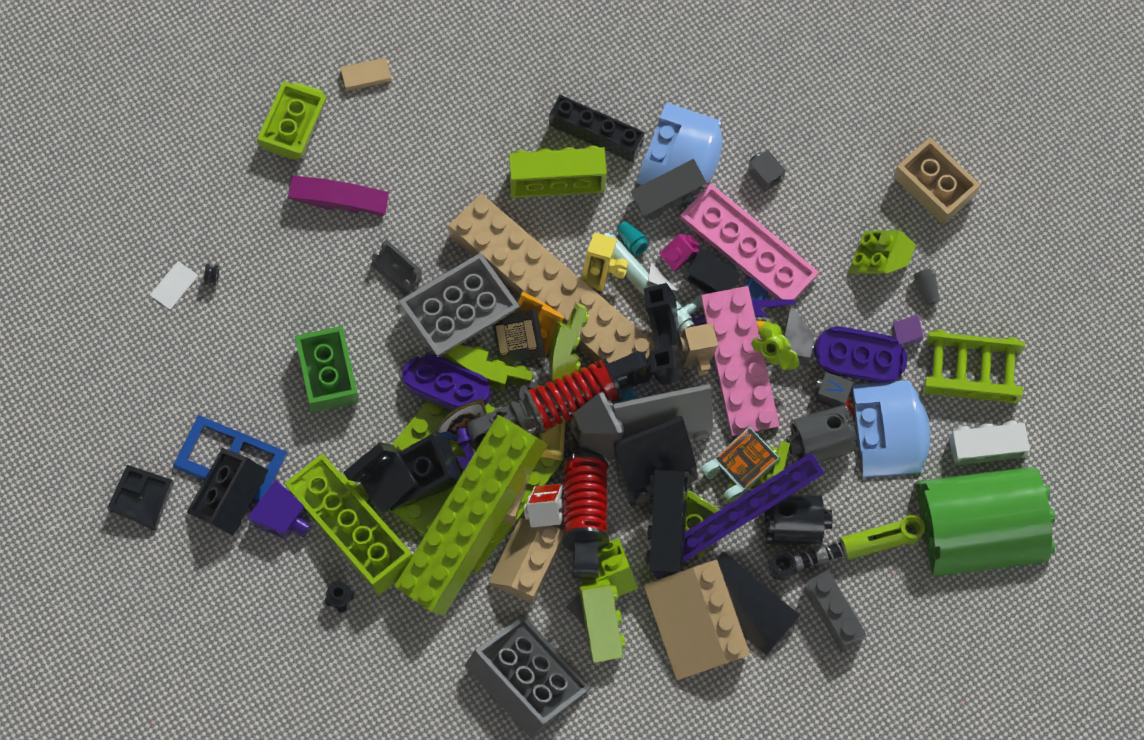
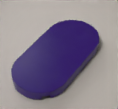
(860, 354)
(444, 382)

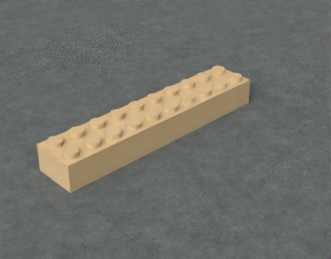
(532, 269)

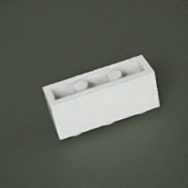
(989, 443)

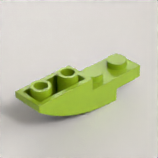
(565, 339)
(496, 372)

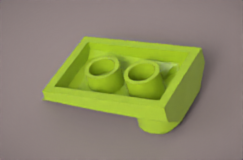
(291, 120)

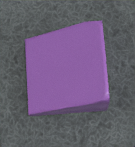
(908, 330)

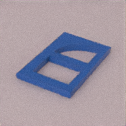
(184, 464)

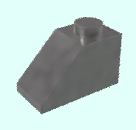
(799, 337)

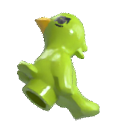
(775, 346)

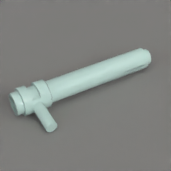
(639, 278)

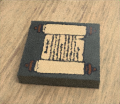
(519, 337)

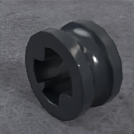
(211, 274)

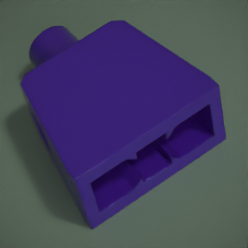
(279, 513)

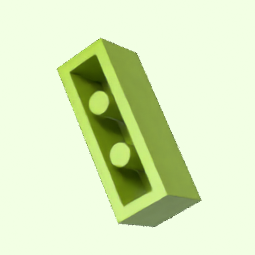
(602, 620)

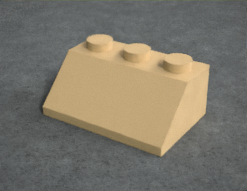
(527, 560)

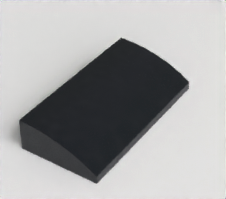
(760, 612)

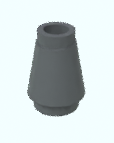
(927, 286)

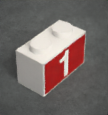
(545, 505)

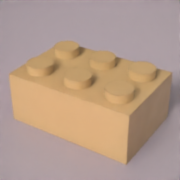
(936, 181)

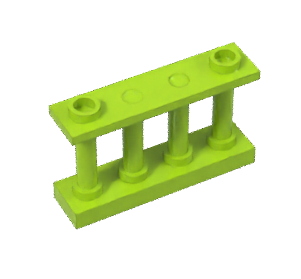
(960, 386)

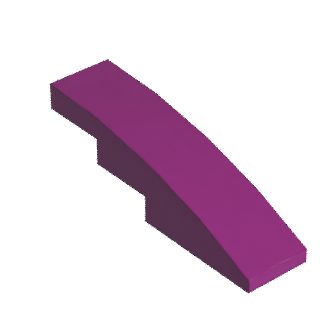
(337, 194)

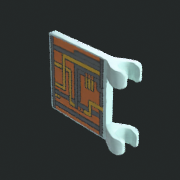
(743, 462)

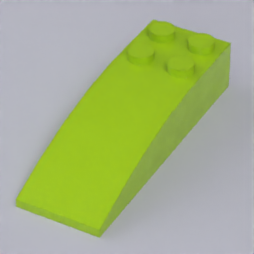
(359, 537)

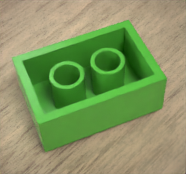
(326, 369)

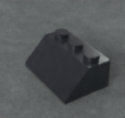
(227, 491)

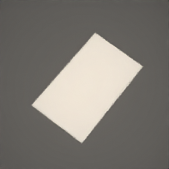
(174, 285)

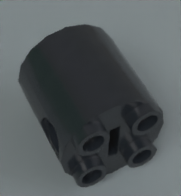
(798, 521)

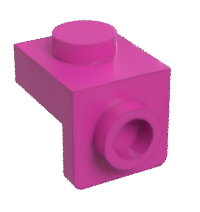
(679, 251)

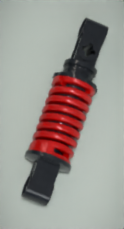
(585, 509)

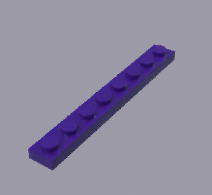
(749, 506)

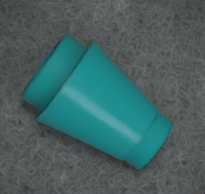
(632, 238)

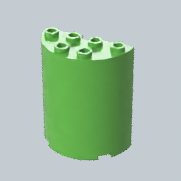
(986, 520)

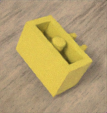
(600, 262)

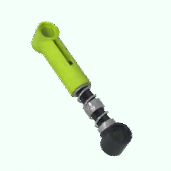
(850, 546)

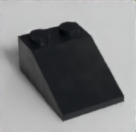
(432, 466)

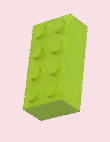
(557, 172)

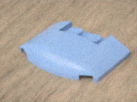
(678, 139)
(890, 428)

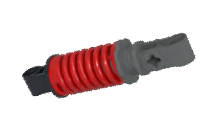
(567, 395)

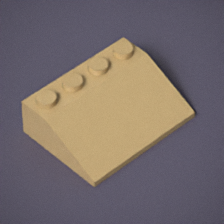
(696, 620)

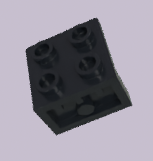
(382, 476)

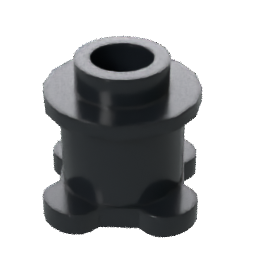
(339, 603)

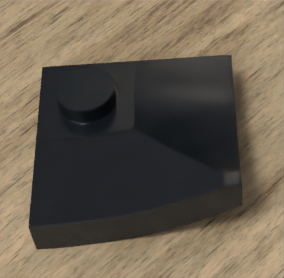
(141, 496)

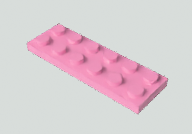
(748, 245)
(740, 368)

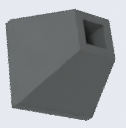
(597, 426)

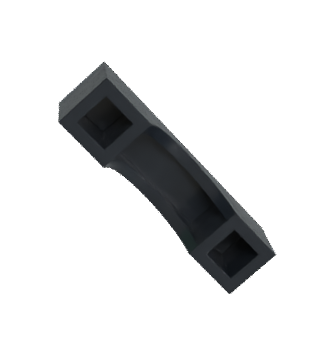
(663, 315)

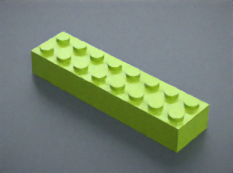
(470, 515)

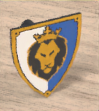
(460, 418)

